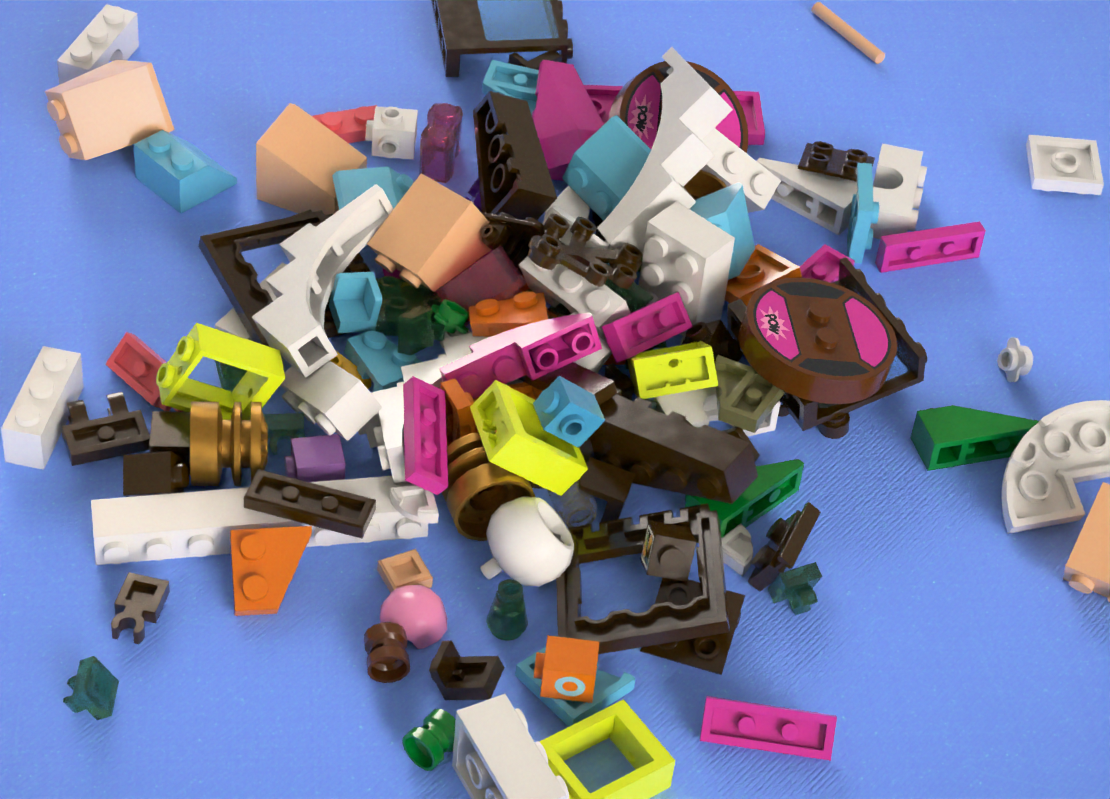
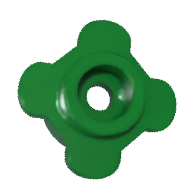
(451, 315)

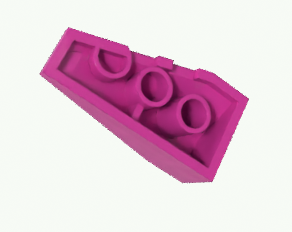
(562, 115)

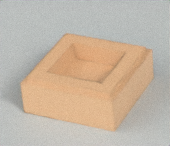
(404, 570)

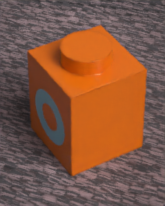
(567, 668)

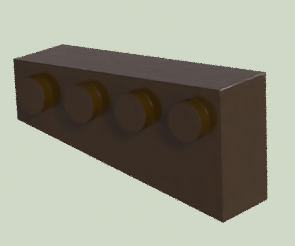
(510, 159)
(672, 452)

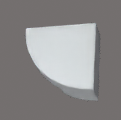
(415, 503)
(738, 549)

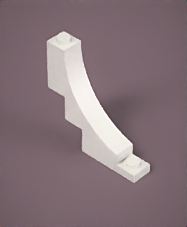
(687, 117)

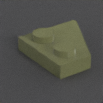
(743, 395)

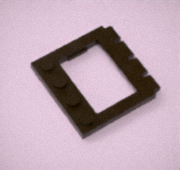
(239, 277)
(663, 621)

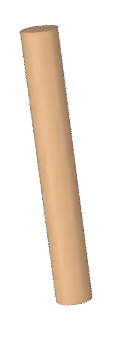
(848, 32)

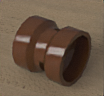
(386, 652)

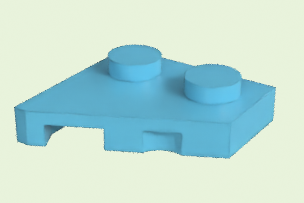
(512, 81)

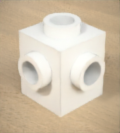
(393, 132)

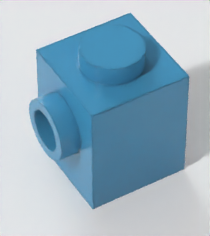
(568, 411)

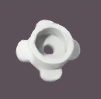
(1015, 360)

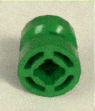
(429, 743)

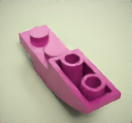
(524, 351)

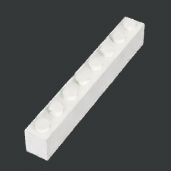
(202, 521)

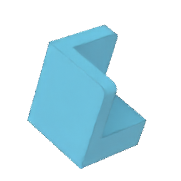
(355, 302)

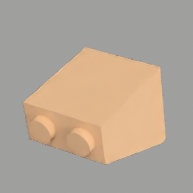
(108, 109)
(298, 163)
(430, 235)
(1090, 559)

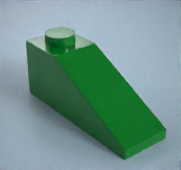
(965, 436)
(769, 489)

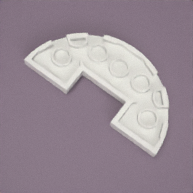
(1051, 457)

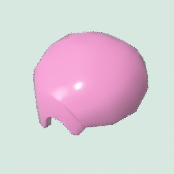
(418, 612)

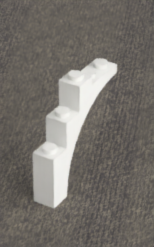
(304, 285)
(387, 426)

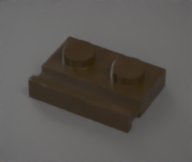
(784, 546)

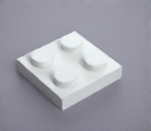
(1064, 164)

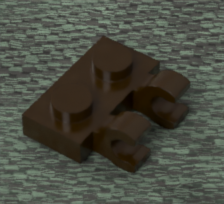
(107, 436)

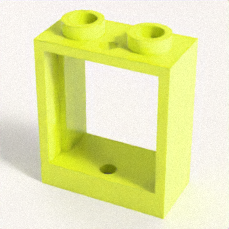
(677, 371)
(258, 384)
(522, 443)
(631, 736)

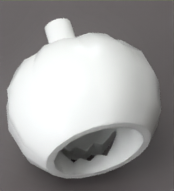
(527, 543)

